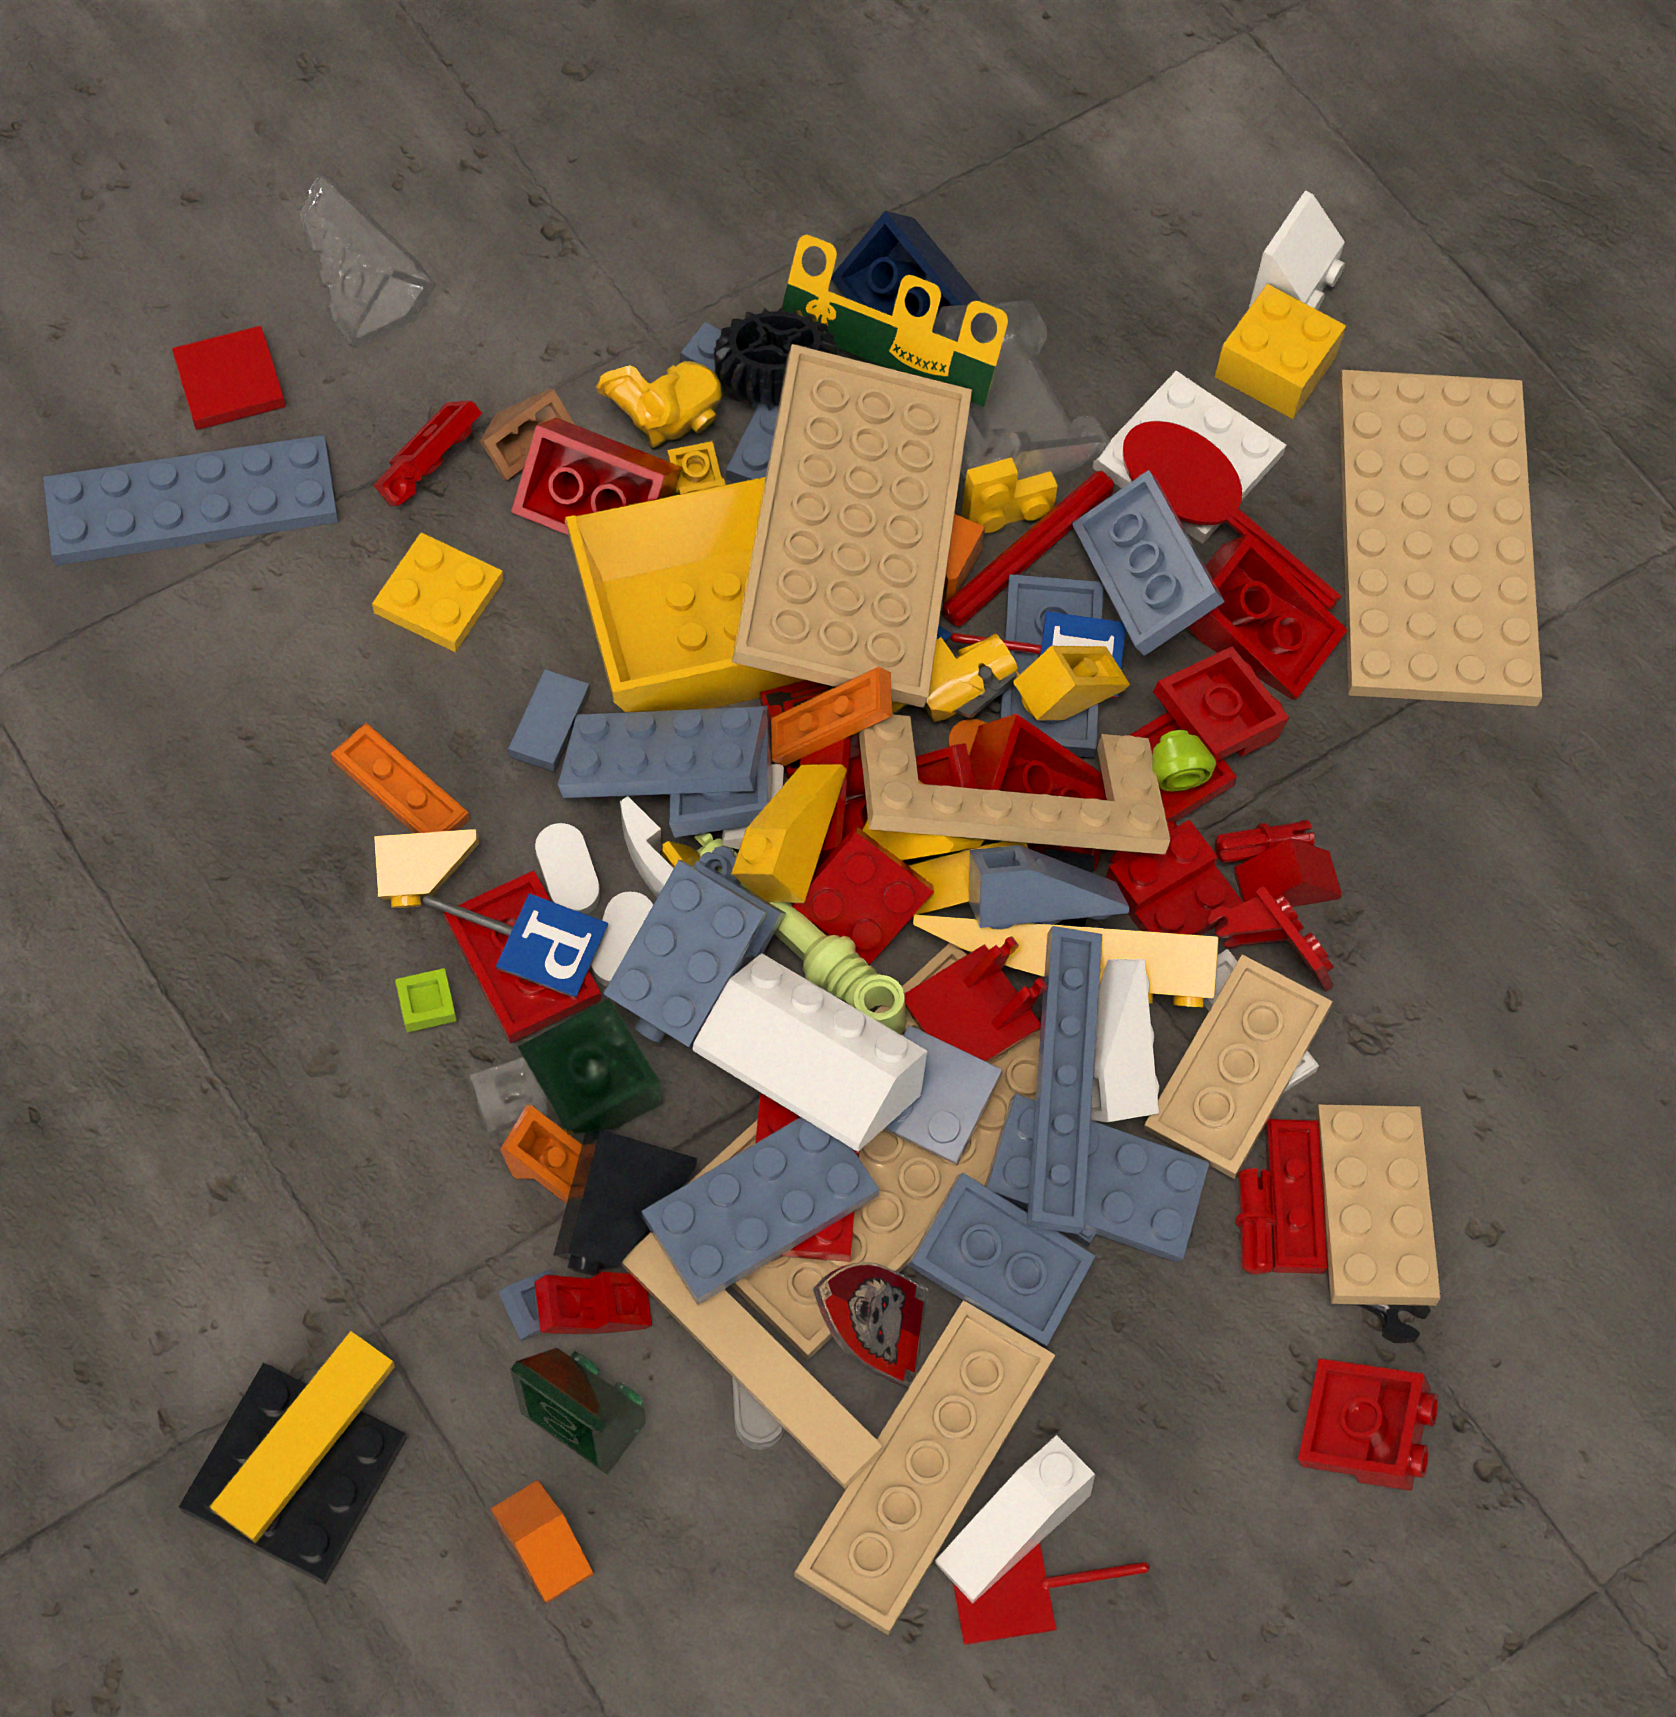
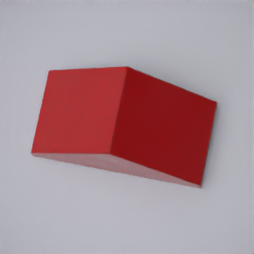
(1290, 868)

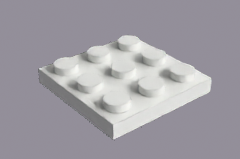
(1189, 405)

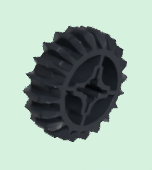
(755, 352)

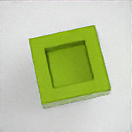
(425, 1000)

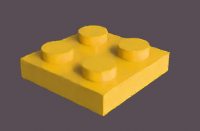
(438, 592)

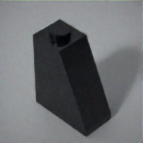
(608, 1192)

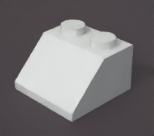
(1302, 254)

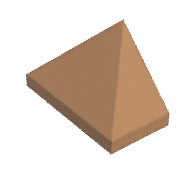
(512, 430)

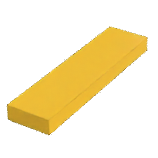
(302, 1437)

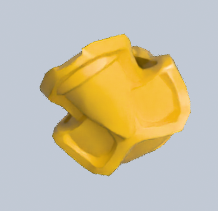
(669, 404)

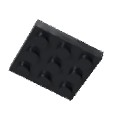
(331, 1501)

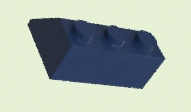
(890, 252)

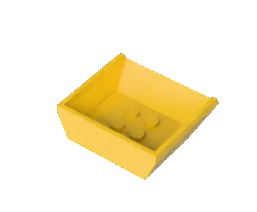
(670, 595)

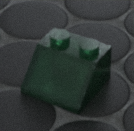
(592, 1071)

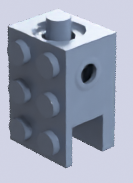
(689, 949)

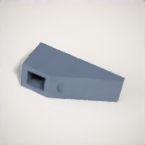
(1028, 887)

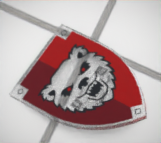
(875, 1318)

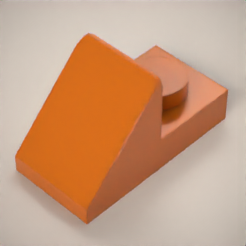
(541, 1152)

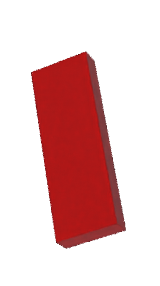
(1296, 1196)

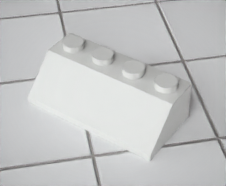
(812, 1052)

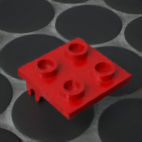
(1270, 921)
(976, 1004)

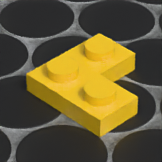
(997, 498)

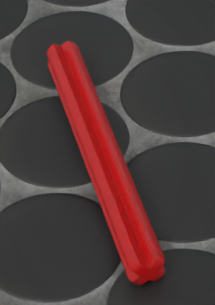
(1027, 548)

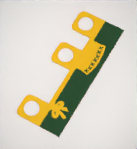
(900, 339)

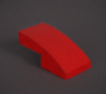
(592, 1305)

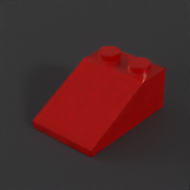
(1267, 617)
(1023, 759)

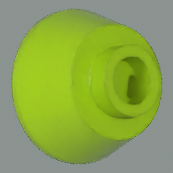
(1181, 761)

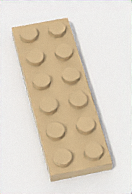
(929, 1467)

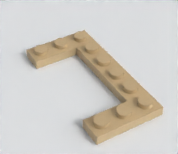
(1126, 821)

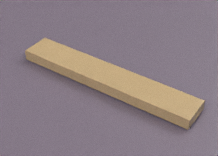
(760, 1367)

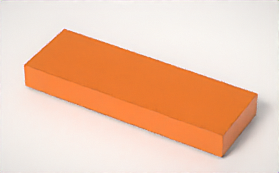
(831, 716)
(398, 783)

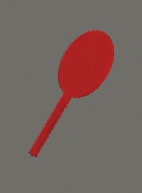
(1206, 490)

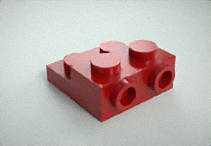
(1223, 704)
(1174, 888)
(1368, 1423)

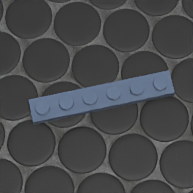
(1065, 1081)

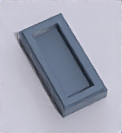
(549, 720)

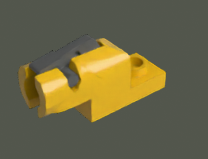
(969, 680)

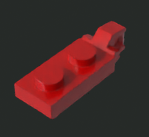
(425, 449)

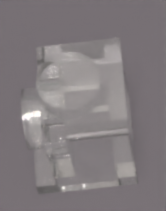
(496, 1085)

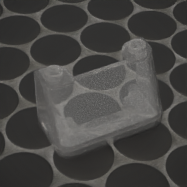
(1021, 409)

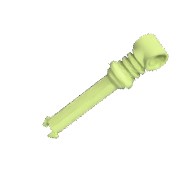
(833, 962)

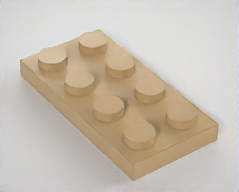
(1238, 1066)
(1377, 1206)

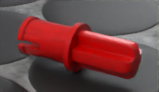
(1250, 843)
(1255, 1221)

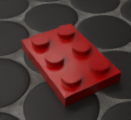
(516, 1002)

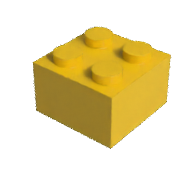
(1279, 351)

